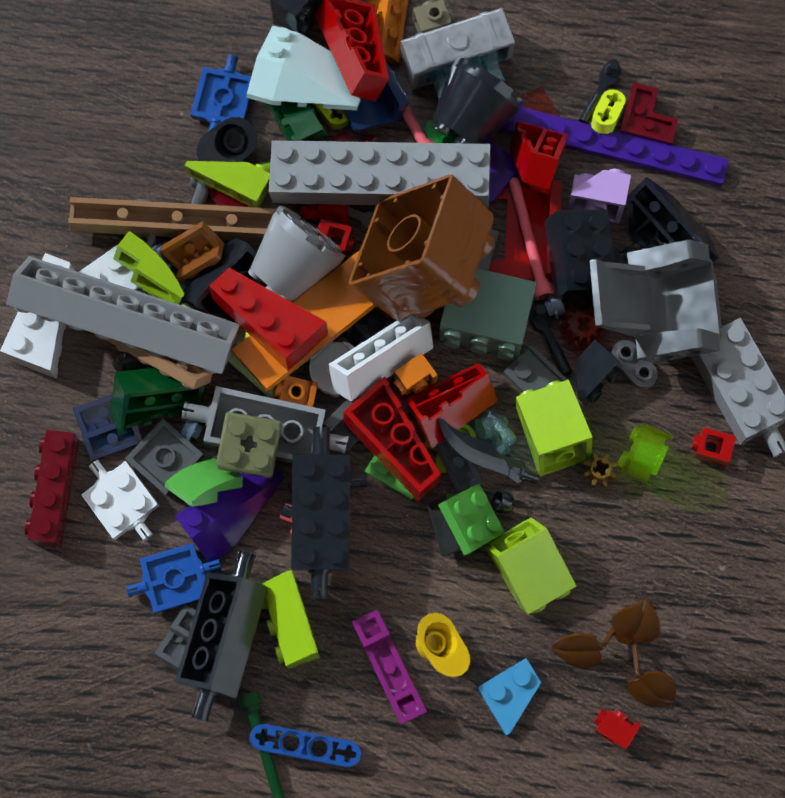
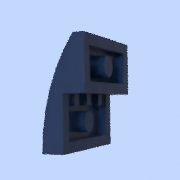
(100, 431)

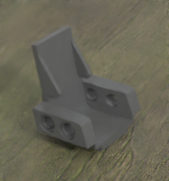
(661, 299)

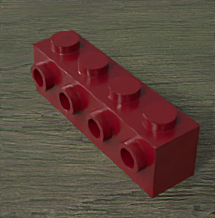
(53, 488)

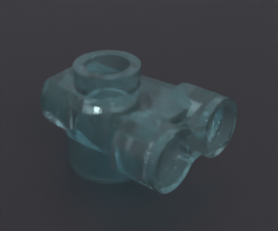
(495, 427)

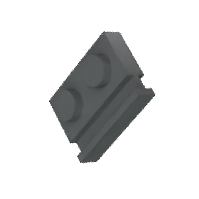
(532, 371)

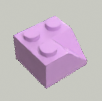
(601, 192)

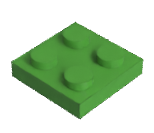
(471, 519)

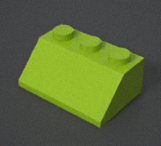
(289, 621)

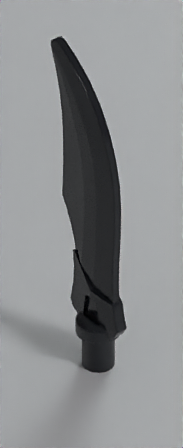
(486, 456)

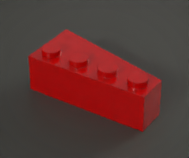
(356, 45)

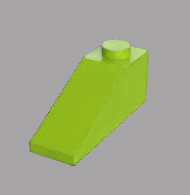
(236, 179)

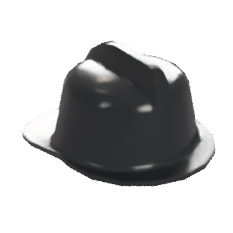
(228, 141)

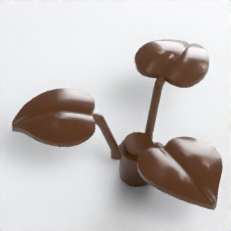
(629, 625)

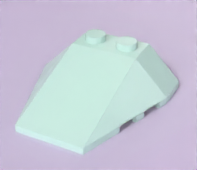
(298, 71)

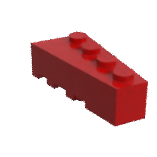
(271, 320)
(391, 437)

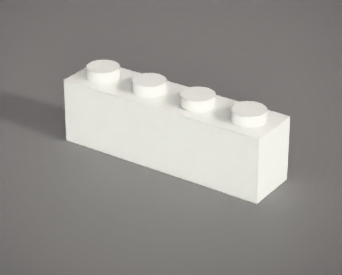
(380, 356)

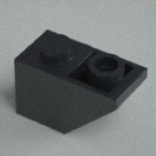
(594, 370)

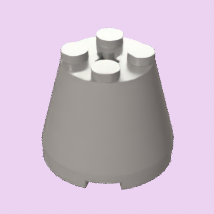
(293, 255)

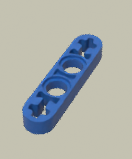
(305, 742)

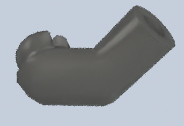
(201, 192)

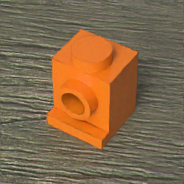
(414, 376)
(306, 395)

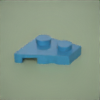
(510, 693)

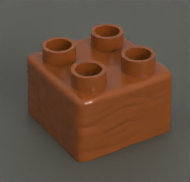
(424, 249)

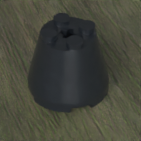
(473, 104)

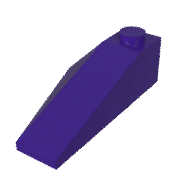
(221, 524)

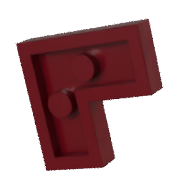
(641, 120)

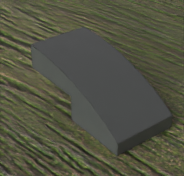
(174, 644)

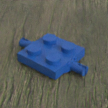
(221, 94)
(173, 578)

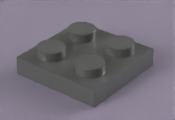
(163, 455)

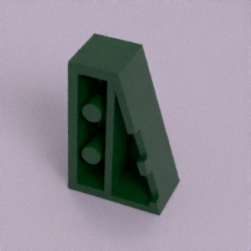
(298, 122)
(147, 395)

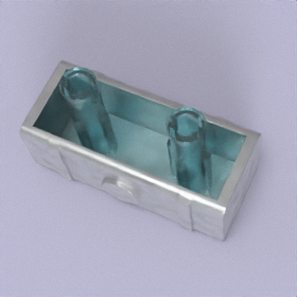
(479, 40)

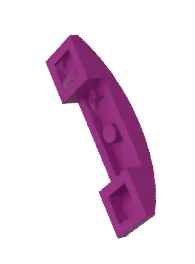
(389, 667)

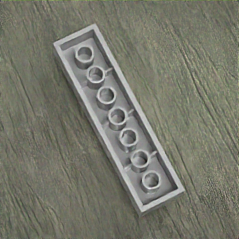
(371, 170)
(122, 315)

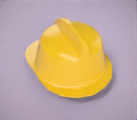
(441, 645)

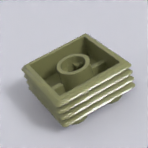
(259, 460)

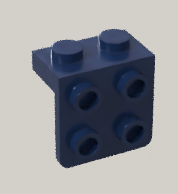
(385, 110)

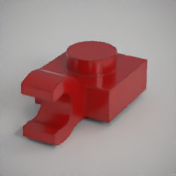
(330, 212)

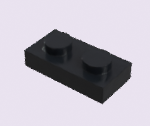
(462, 472)

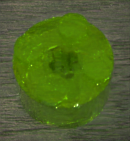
(645, 454)

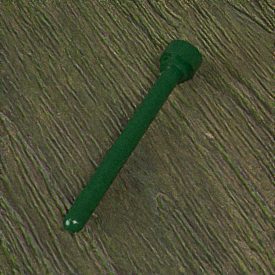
(251, 705)

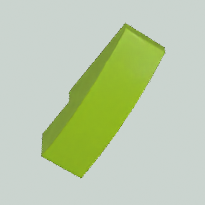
(148, 268)

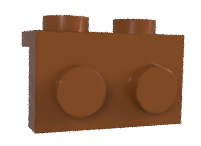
(193, 251)

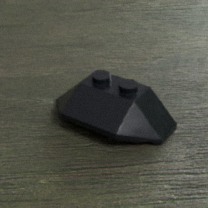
(660, 219)

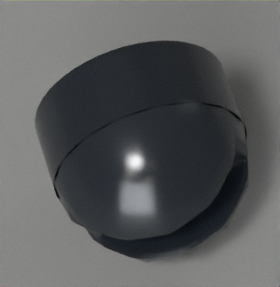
(502, 502)

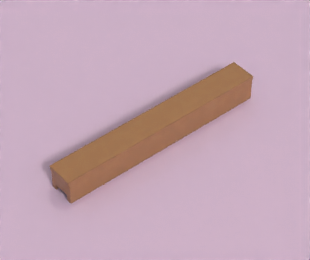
(166, 218)

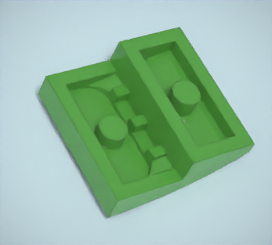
(202, 482)

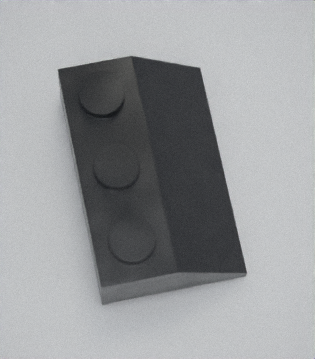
(235, 255)

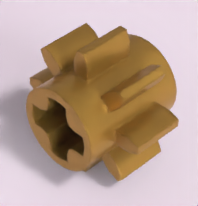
(603, 463)

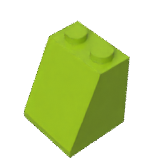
(554, 427)
(531, 565)

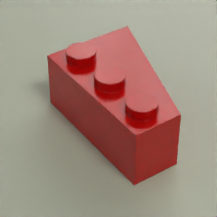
(537, 153)
(452, 399)

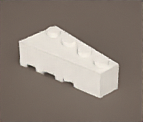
(34, 340)

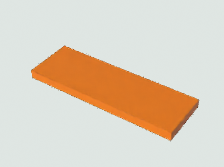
(329, 300)

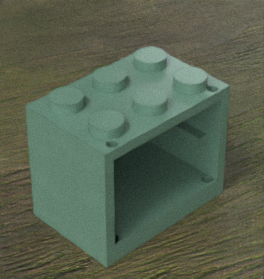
(493, 319)

